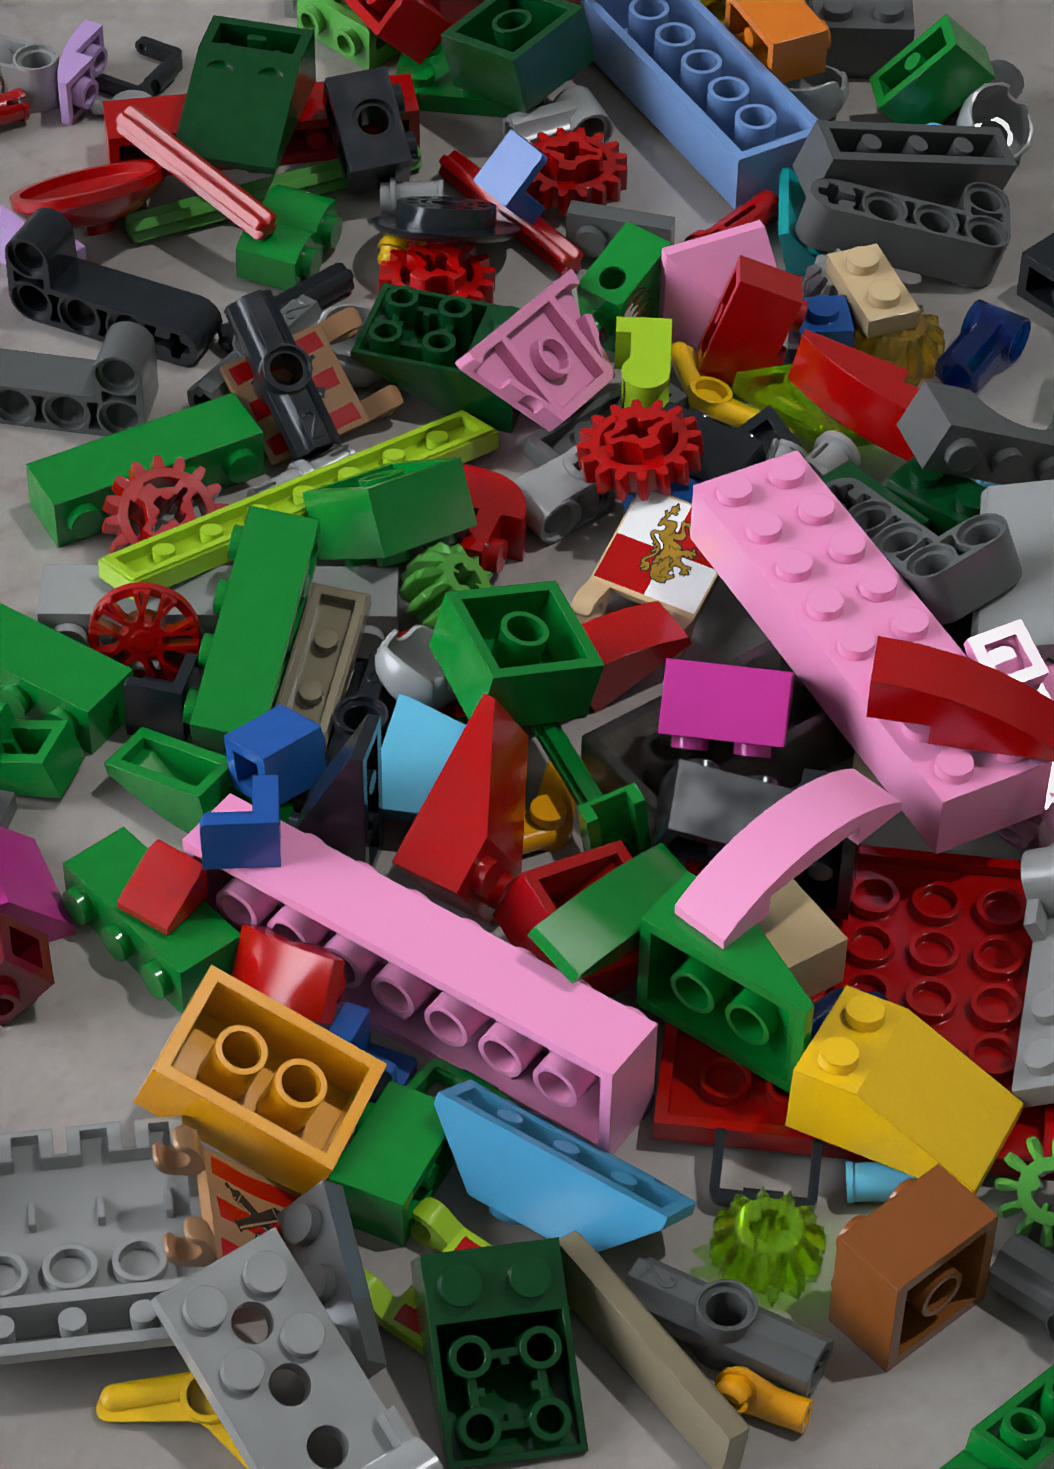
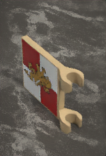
(651, 562)

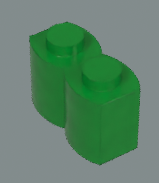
(295, 250)

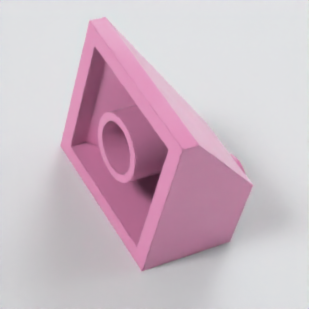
(698, 271)

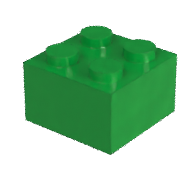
(392, 511)
(519, 649)

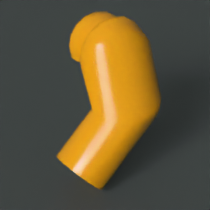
(763, 1400)

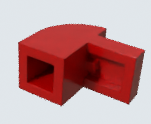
(499, 518)

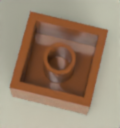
(911, 1266)

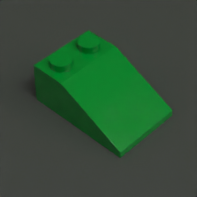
(730, 998)

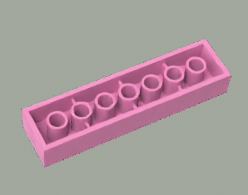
(822, 603)
(452, 985)

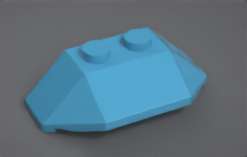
(549, 1176)

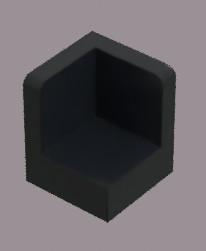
(161, 702)

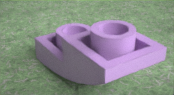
(77, 68)

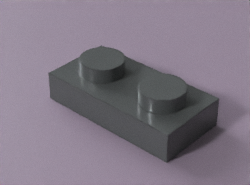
(595, 225)

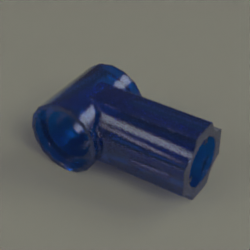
(985, 341)

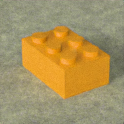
(261, 1082)

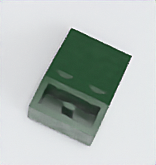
(247, 93)
(417, 339)
(499, 1352)

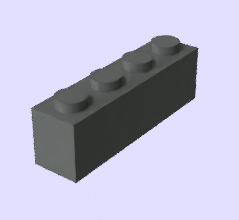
(906, 159)

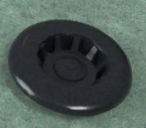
(446, 221)

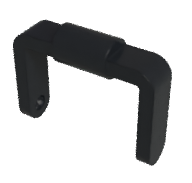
(158, 79)
(724, 1196)

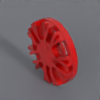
(145, 631)

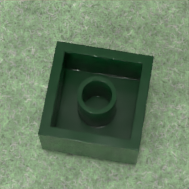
(518, 49)

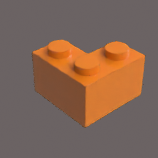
(781, 35)

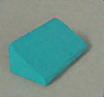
(791, 200)

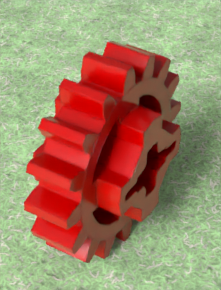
(578, 170)
(441, 270)
(640, 450)
(150, 503)

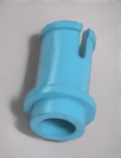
(871, 1181)

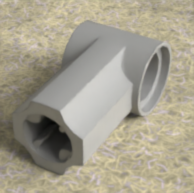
(570, 110)

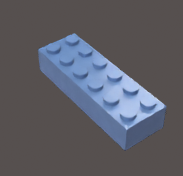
(701, 91)

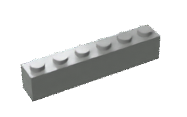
(73, 590)

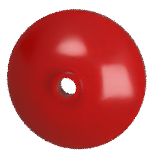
(93, 195)

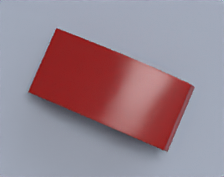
(290, 972)

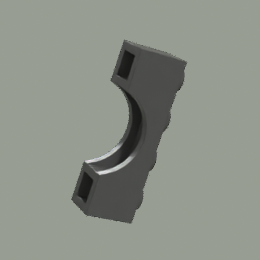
(966, 438)

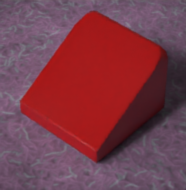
(164, 888)

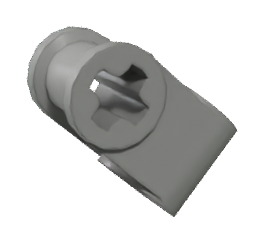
(32, 69)
(560, 498)

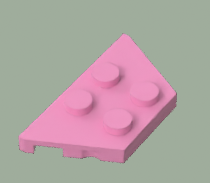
(543, 357)

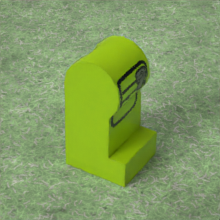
(644, 359)

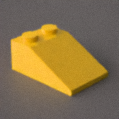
(899, 1093)

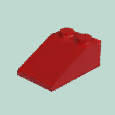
(472, 822)

